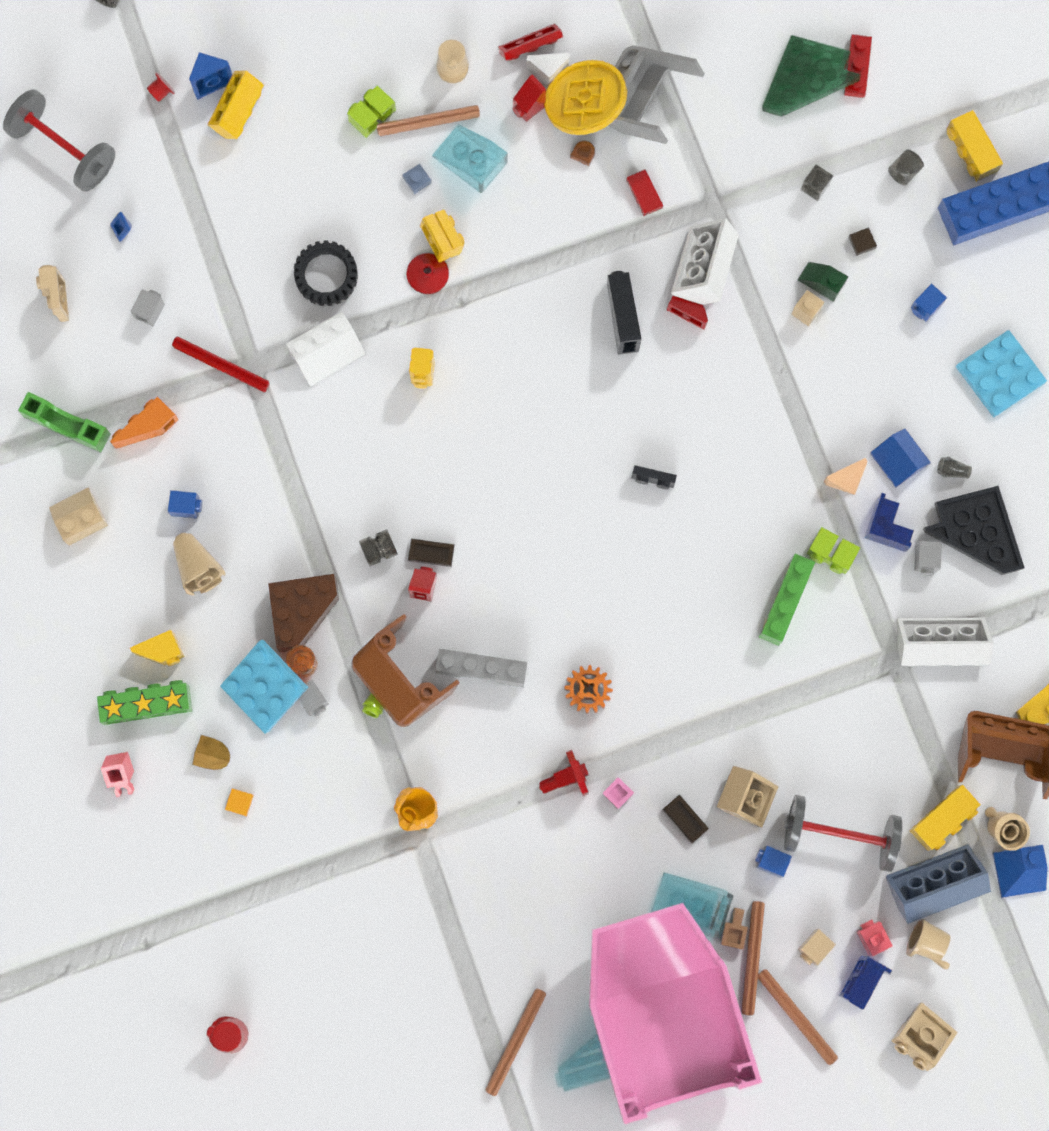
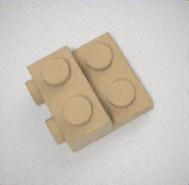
(54, 288)
(924, 1037)

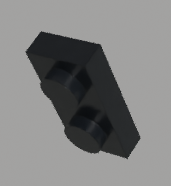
(662, 479)

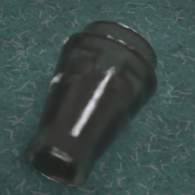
(952, 468)

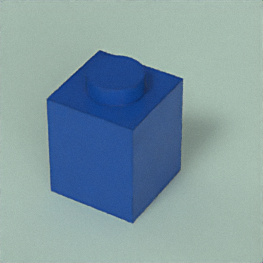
(928, 303)
(184, 504)
(773, 861)

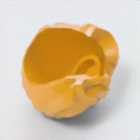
(416, 809)

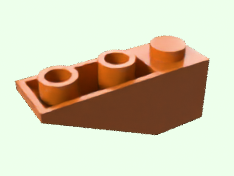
(149, 423)

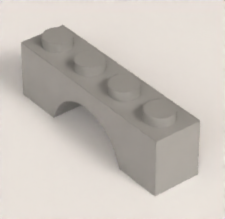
(481, 666)

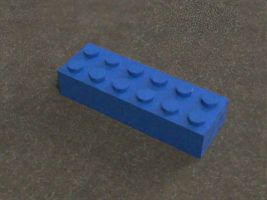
(996, 204)

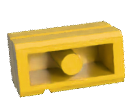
(442, 235)
(421, 367)

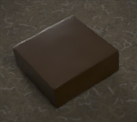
(862, 241)

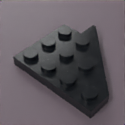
(979, 529)

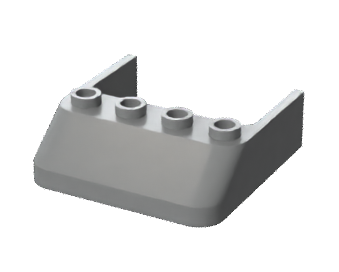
(643, 73)

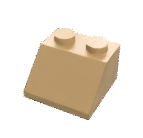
(77, 516)
(747, 796)

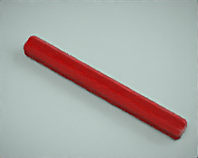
(220, 364)

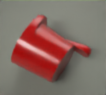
(228, 1034)

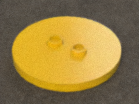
(585, 97)

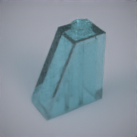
(583, 1066)

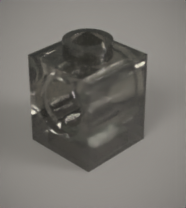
(816, 182)

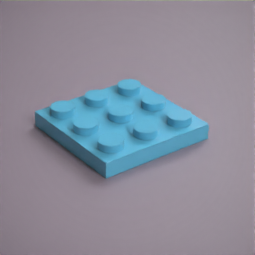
(1001, 373)
(264, 686)

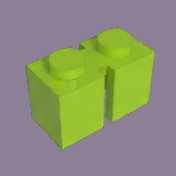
(367, 112)
(842, 557)

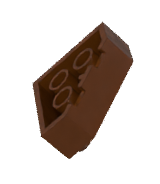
(300, 608)

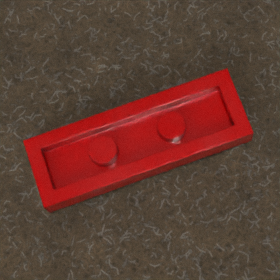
(530, 42)
(859, 63)

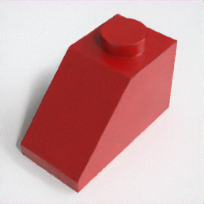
(529, 99)
(689, 311)
(422, 584)

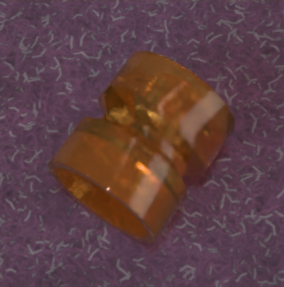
(302, 661)

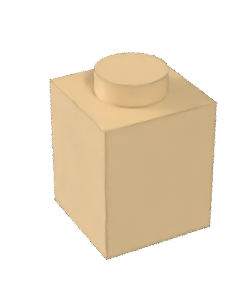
(807, 308)
(816, 947)

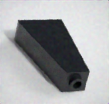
(623, 313)

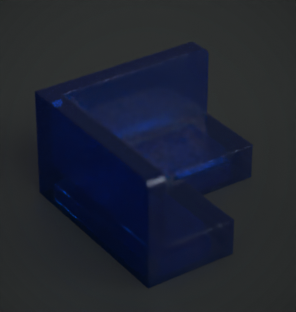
(883, 530)
(863, 981)

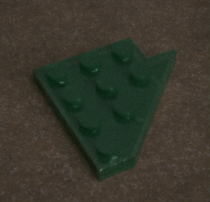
(806, 75)

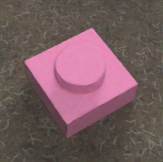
(618, 793)

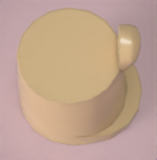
(452, 61)
(1007, 829)
(929, 942)

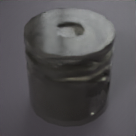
(907, 166)

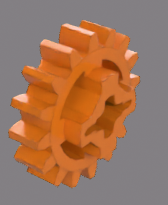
(581, 681)

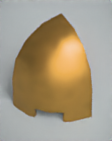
(211, 754)

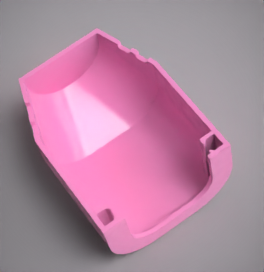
(665, 1013)

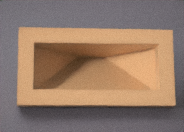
(848, 477)

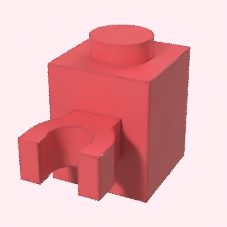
(118, 772)
(874, 937)

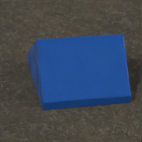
(209, 75)
(900, 457)

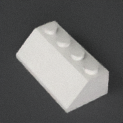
(705, 262)
(944, 641)

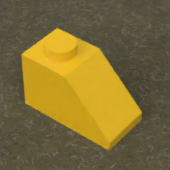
(160, 649)

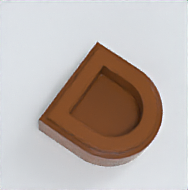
(583, 152)

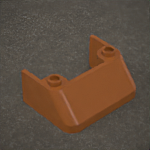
(388, 682)
(1006, 741)

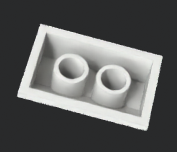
(325, 349)

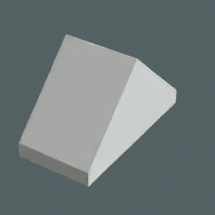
(547, 65)

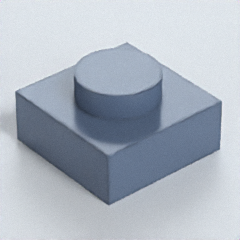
(416, 178)

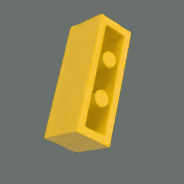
(236, 104)
(974, 146)
(945, 818)

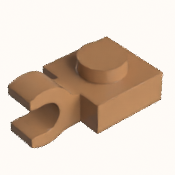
(734, 933)

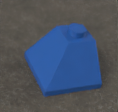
(1021, 870)

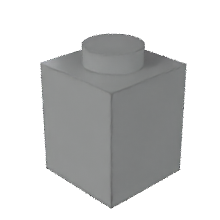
(148, 307)
(928, 557)
(313, 700)

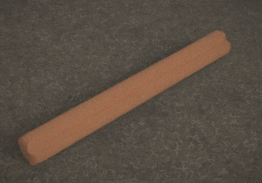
(428, 120)
(753, 958)
(797, 1017)
(515, 1042)

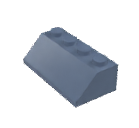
(938, 883)

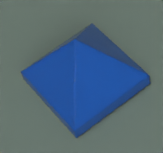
(121, 226)

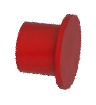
(160, 88)

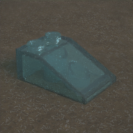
(471, 157)
(704, 902)

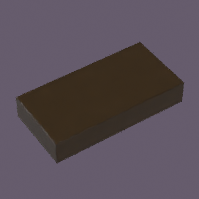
(431, 552)
(685, 819)

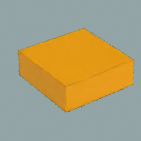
(239, 802)

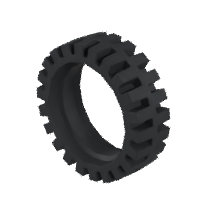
(325, 249)

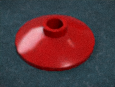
(431, 282)

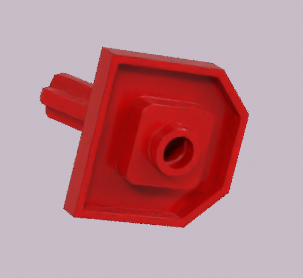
(574, 774)

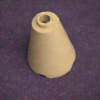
(196, 565)

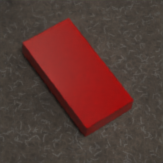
(644, 192)

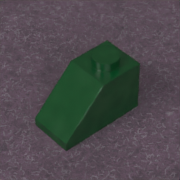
(823, 279)

